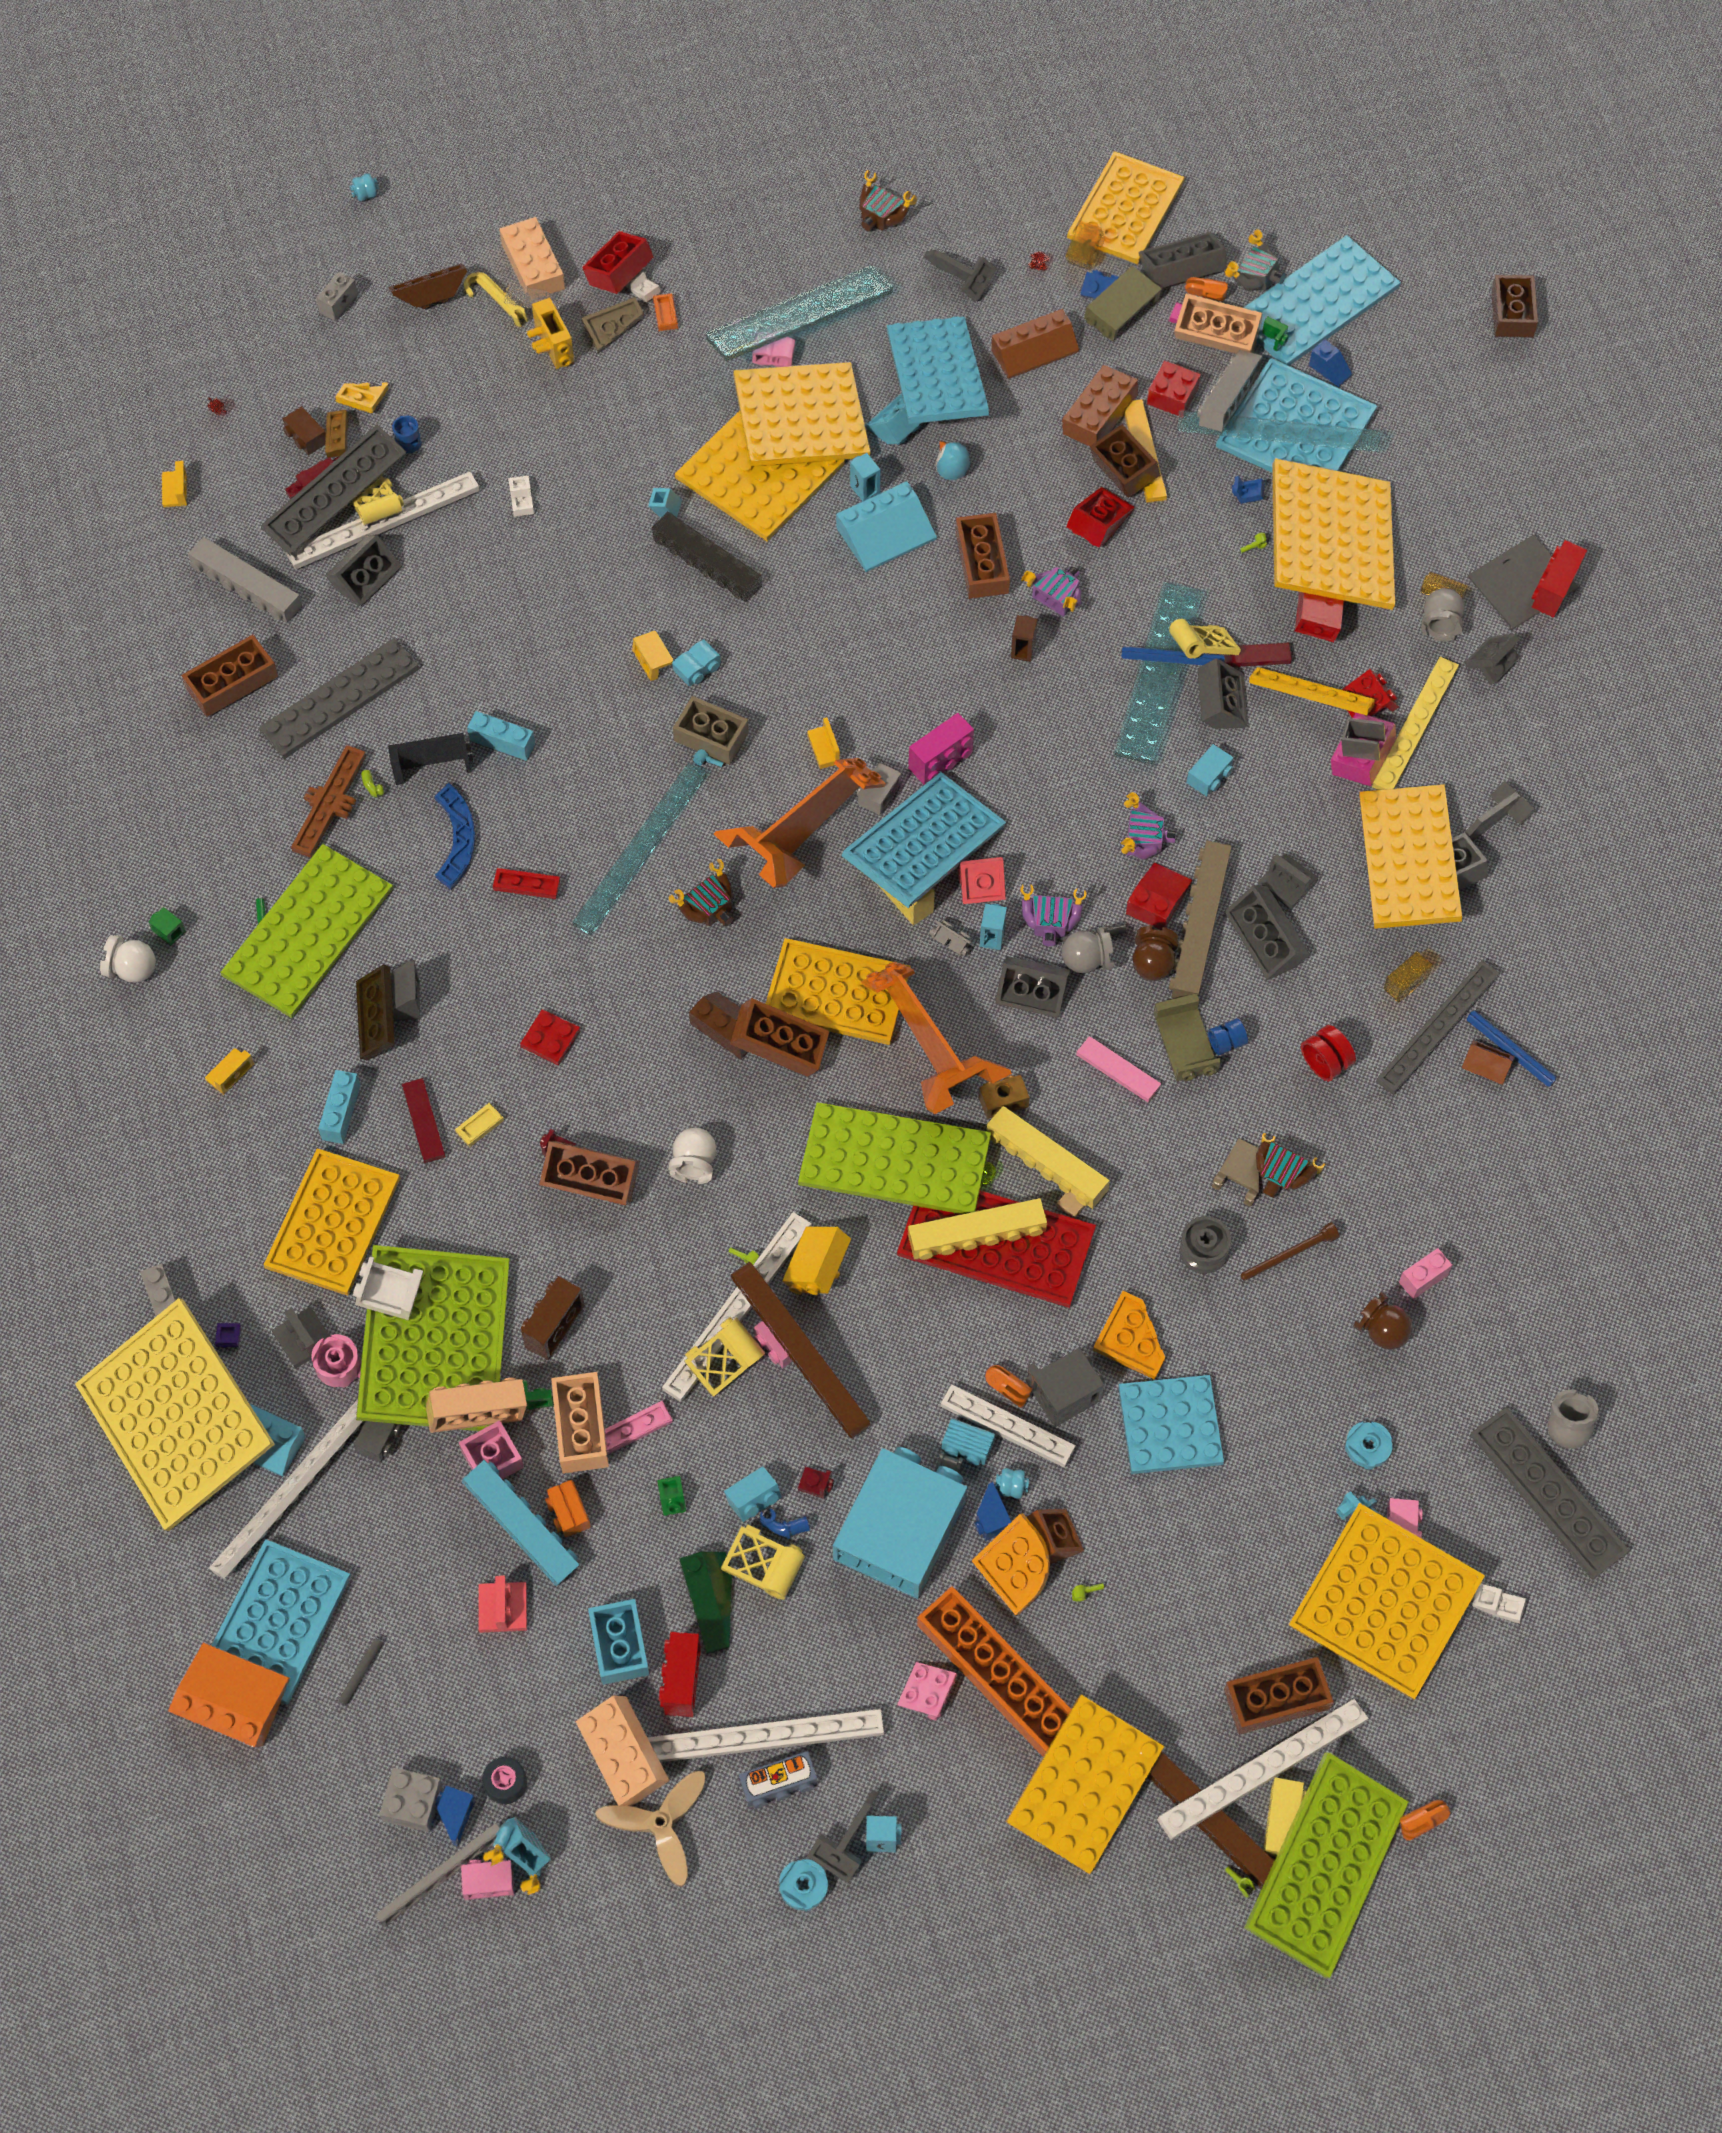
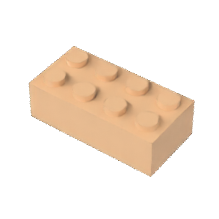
(531, 256)
(1218, 324)
(475, 1405)
(579, 1422)
(622, 1751)

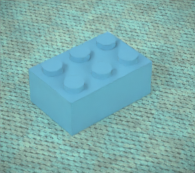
(618, 1641)

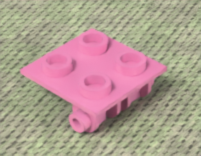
(927, 1690)

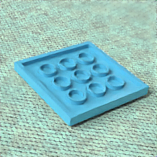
(1170, 1424)

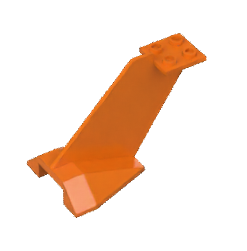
(801, 821)
(945, 1062)

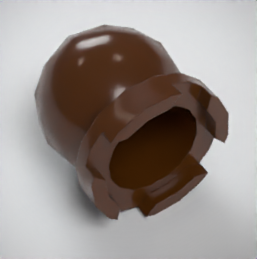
(1154, 953)
(1386, 1324)

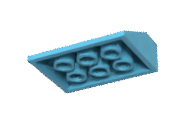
(885, 526)

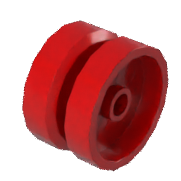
(1328, 1053)

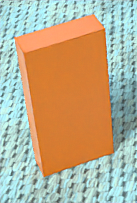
(665, 312)

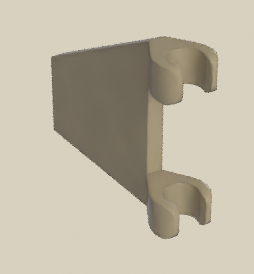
(1242, 1169)

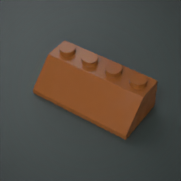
(1034, 343)

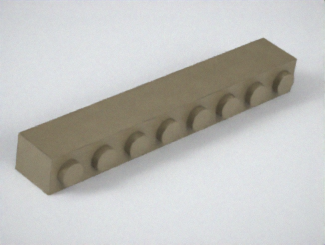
(1201, 920)

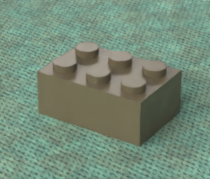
(710, 729)

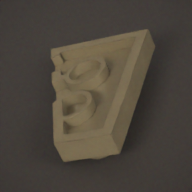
(611, 322)

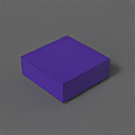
(227, 1335)

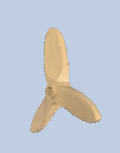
(674, 1807)

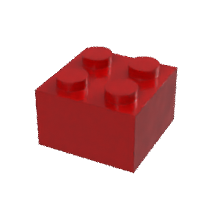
(1173, 388)

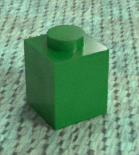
(166, 926)

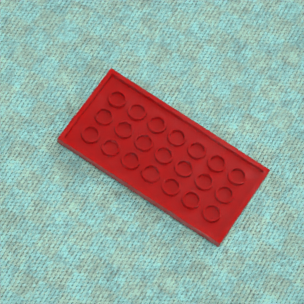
(1033, 1265)

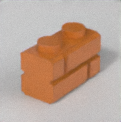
(567, 1508)

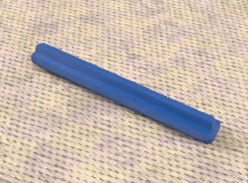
(1166, 656)
(1511, 1048)

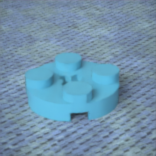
(1369, 1457)
(789, 1887)

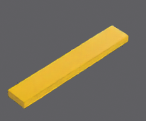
(1139, 428)
(1312, 691)

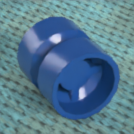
(407, 433)
(1231, 1035)

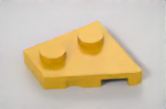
(361, 395)

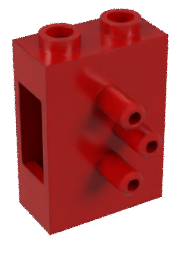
(1319, 616)

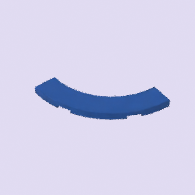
(463, 836)

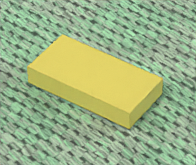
(479, 1125)

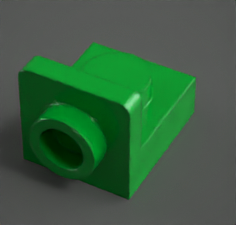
(1275, 330)
(537, 1398)
(671, 1495)

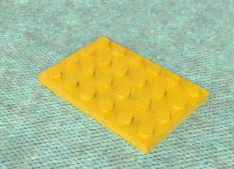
(1128, 205)
(828, 992)
(332, 1222)
(1084, 1784)

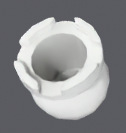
(129, 960)
(693, 1155)

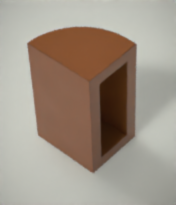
(1487, 1062)

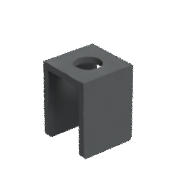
(1362, 729)

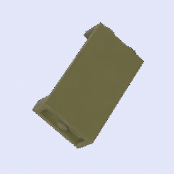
(1121, 302)
(1185, 1038)

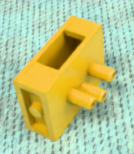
(552, 334)
(816, 1260)

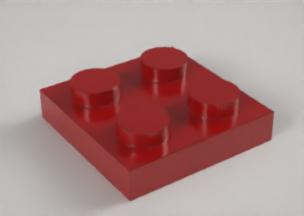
(550, 1037)

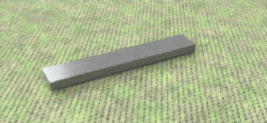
(437, 1876)

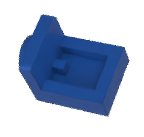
(1248, 490)

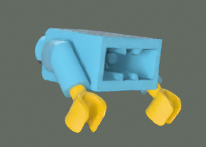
(523, 1848)

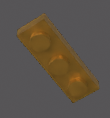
(336, 433)

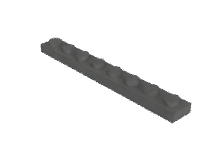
(1437, 1027)

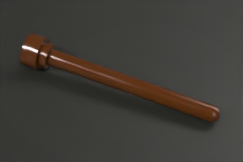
(1327, 1233)

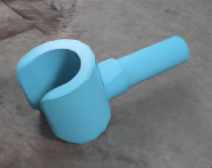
(702, 755)

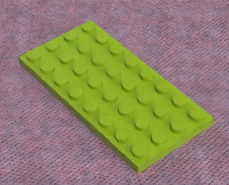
(307, 930)
(894, 1158)
(1326, 1865)

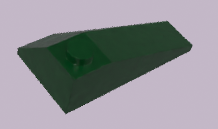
(710, 1596)

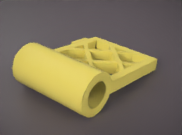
(377, 506)
(1194, 639)
(738, 1343)
(781, 1571)

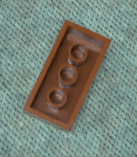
(1100, 406)
(982, 555)
(229, 675)
(779, 1037)
(589, 1172)
(1278, 1695)

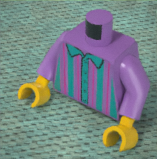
(1056, 588)
(1144, 830)
(1051, 915)

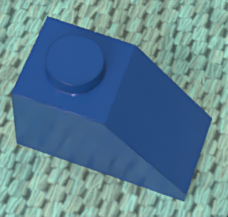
(1330, 363)
(991, 1515)
(455, 1811)

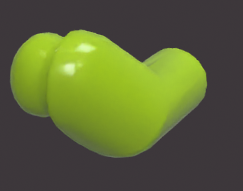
(368, 783)

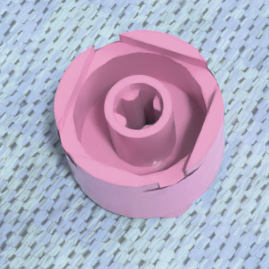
(339, 1372)

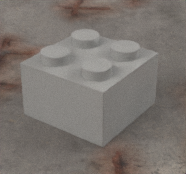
(410, 1799)

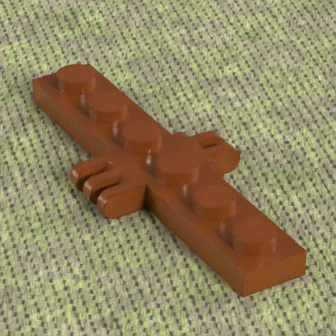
(329, 801)

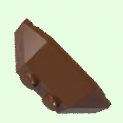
(431, 287)

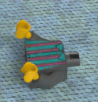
(1258, 268)

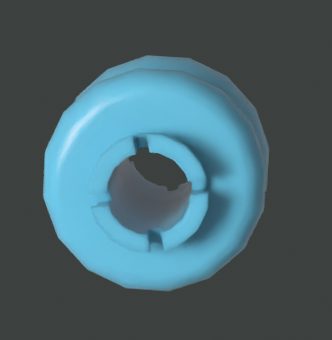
(364, 187)
(1012, 1483)

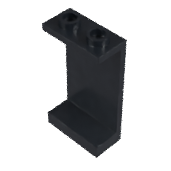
(429, 752)

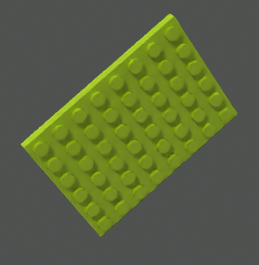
(446, 1342)

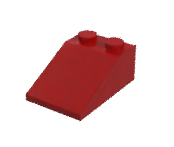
(1099, 516)
(1157, 896)

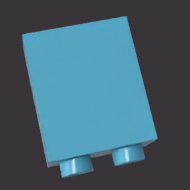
(900, 1521)

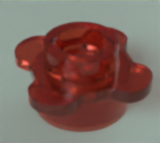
(1038, 261)
(216, 406)

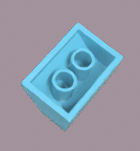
(892, 423)
(287, 1442)

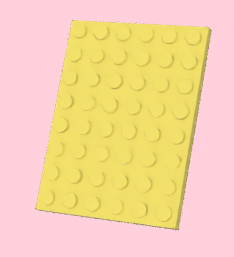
(174, 1414)

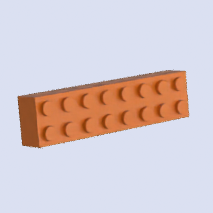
(994, 1668)

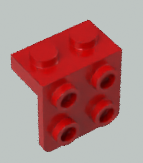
(1373, 686)

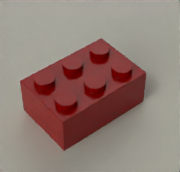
(618, 262)
(1557, 578)
(680, 1674)

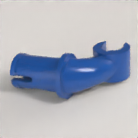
(785, 1528)

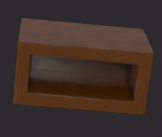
(304, 430)
(1024, 638)

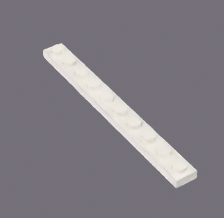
(355, 531)
(737, 1306)
(286, 1494)
(767, 1735)
(1262, 1769)

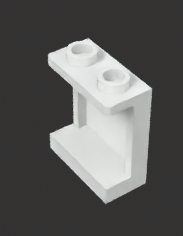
(387, 1289)

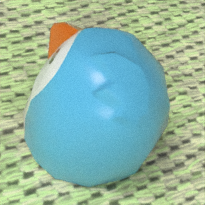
(952, 460)

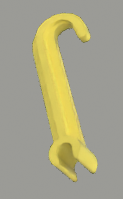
(496, 293)

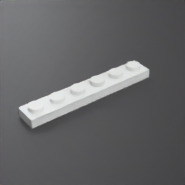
(1008, 1426)

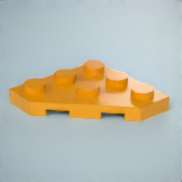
(1131, 1337)

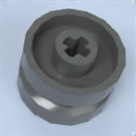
(1205, 1244)

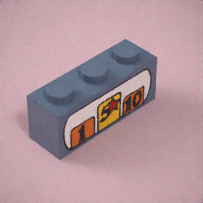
(778, 1780)

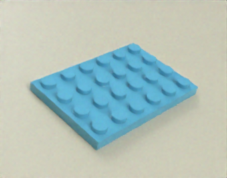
(282, 1611)

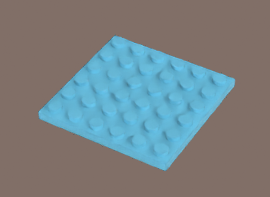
(1296, 397)

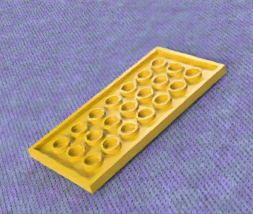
(1410, 856)

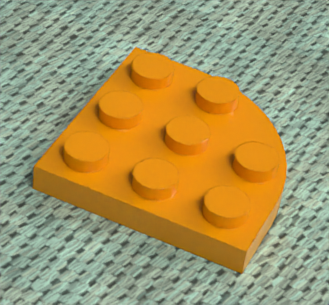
(1016, 1564)

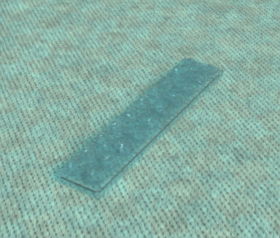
(798, 313)
(1156, 681)

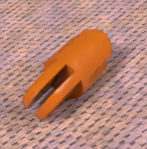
(1207, 288)
(1008, 1385)
(1424, 1819)

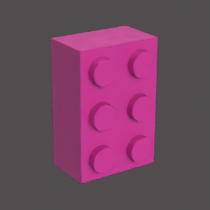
(941, 748)
(1363, 770)

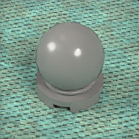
(1443, 615)
(1087, 951)
(1572, 1419)

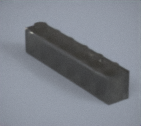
(706, 557)

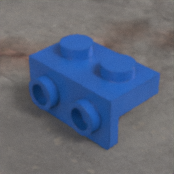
(1096, 283)

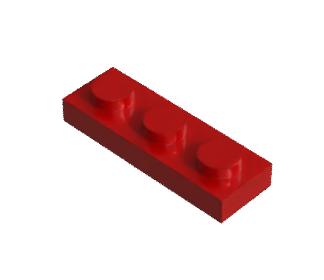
(526, 883)

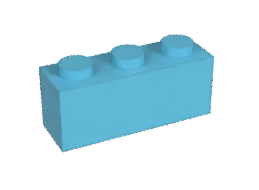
(501, 735)
(339, 1106)

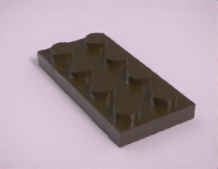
(375, 1012)

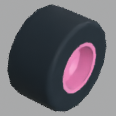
(500, 1772)

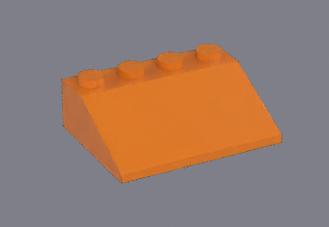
(229, 1695)

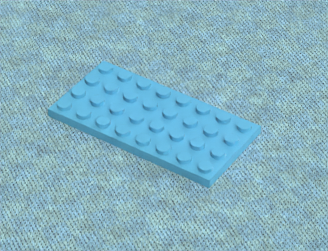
(1323, 298)
(937, 370)
(923, 839)

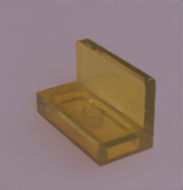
(1434, 582)

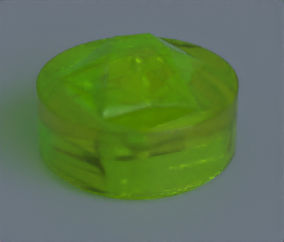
(988, 1174)

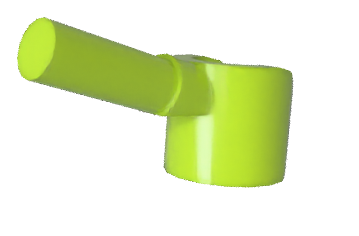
(1260, 542)
(751, 1257)
(1079, 1591)
(1242, 1883)

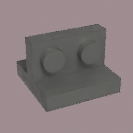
(1494, 656)
(1288, 880)
(300, 1335)

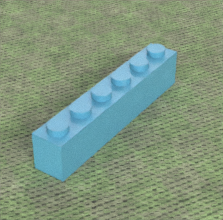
(520, 1523)

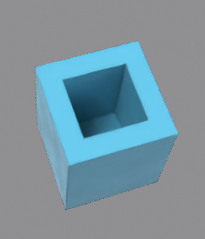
(665, 500)

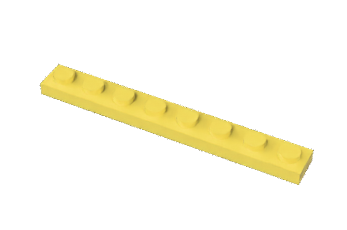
(1415, 724)

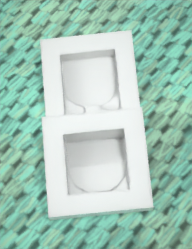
(643, 287)
(521, 496)
(1499, 1604)

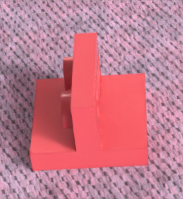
(982, 880)
(502, 1606)

